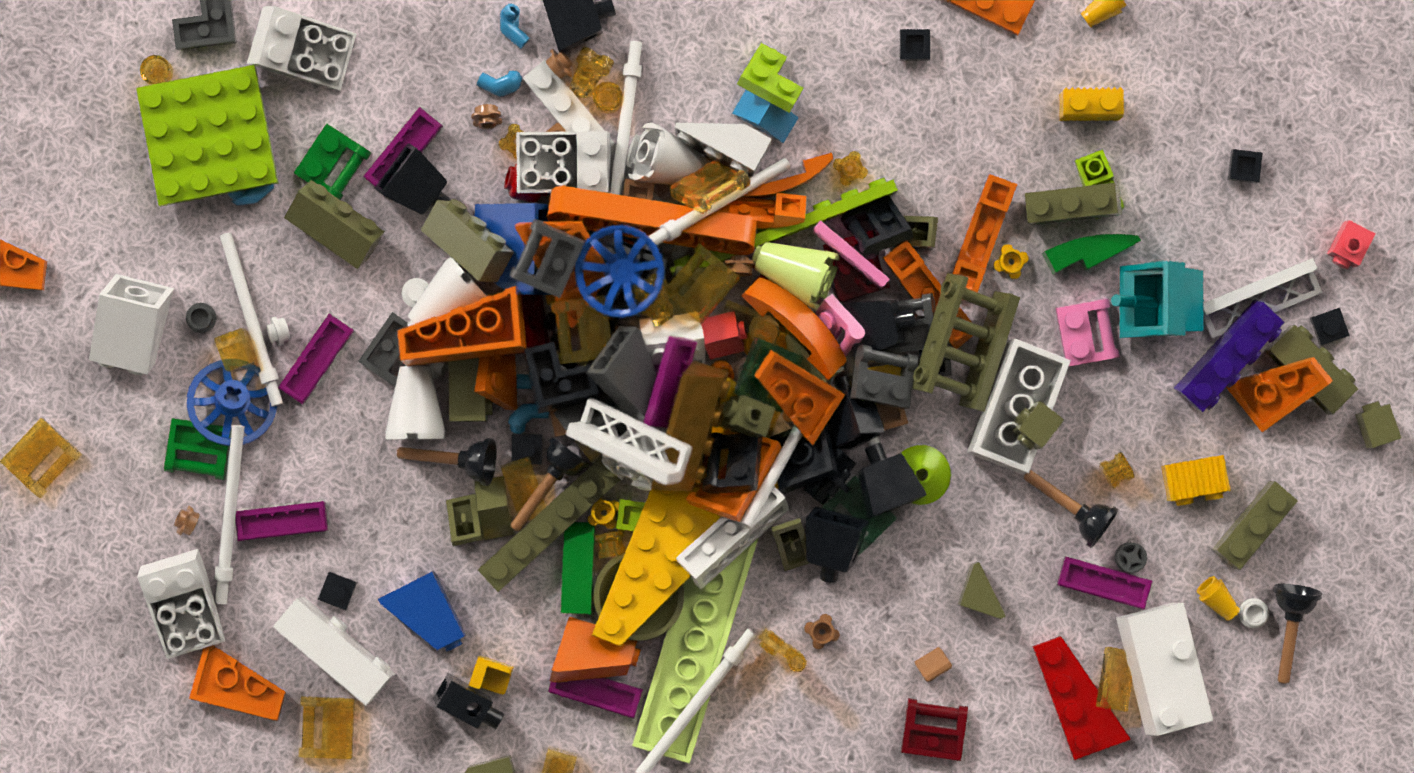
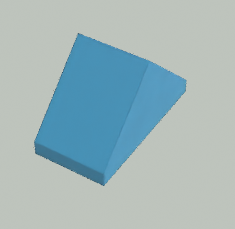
(765, 116)

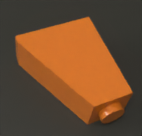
(588, 657)

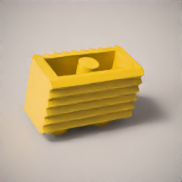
(1091, 104)
(1195, 479)

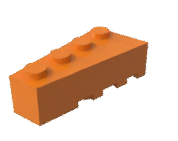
(468, 332)

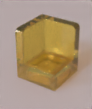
(235, 349)
(559, 761)

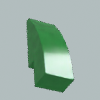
(1087, 250)
(578, 569)

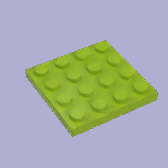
(207, 135)

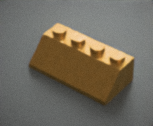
(693, 421)

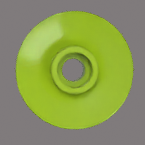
(937, 471)

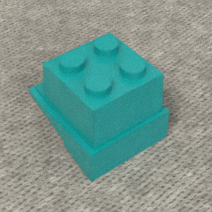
(1159, 299)

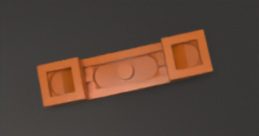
(812, 168)
(783, 212)
(984, 230)
(919, 280)
(800, 321)

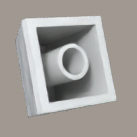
(130, 324)

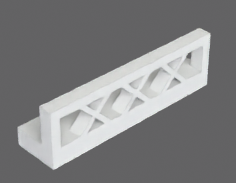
(1263, 285)
(626, 452)
(727, 540)

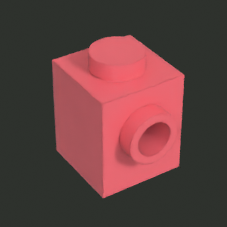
(1350, 245)
(724, 335)

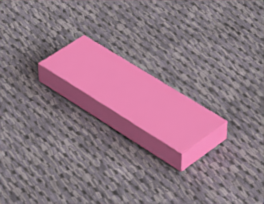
(850, 255)

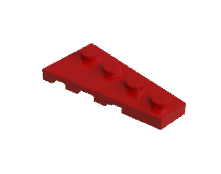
(1075, 699)

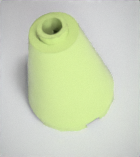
(799, 270)

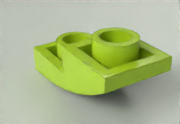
(1095, 170)

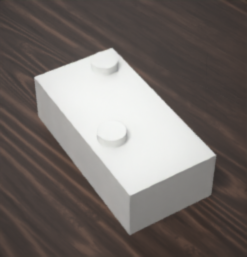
(1023, 378)
(334, 649)
(1164, 669)

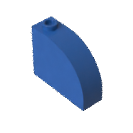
(501, 221)

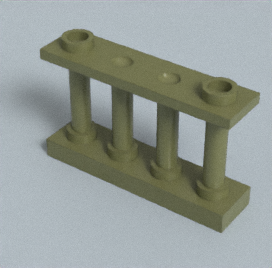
(989, 349)

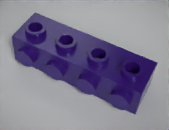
(1229, 355)

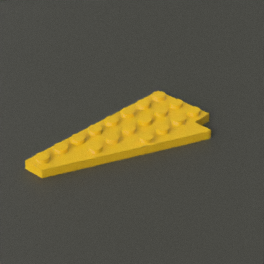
(649, 566)

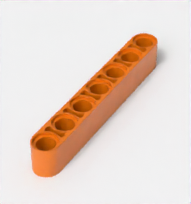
(597, 210)

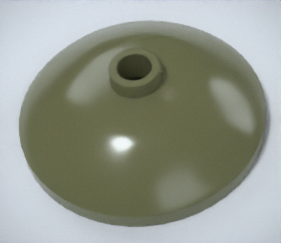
(658, 623)

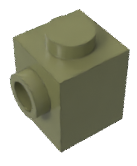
(747, 416)
(1377, 424)
(1036, 425)

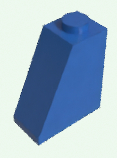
(426, 611)

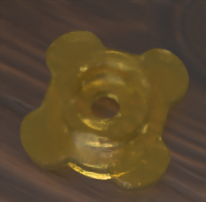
(508, 142)
(851, 160)

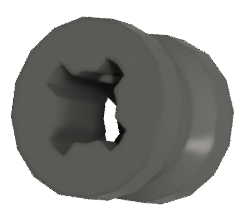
(1135, 560)

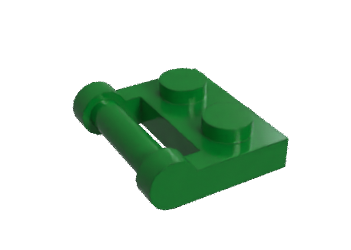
(325, 155)
(185, 437)

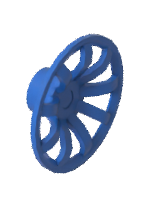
(620, 270)
(230, 400)

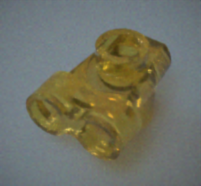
(589, 72)
(661, 309)

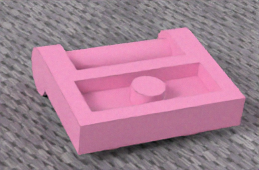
(838, 318)
(1077, 333)

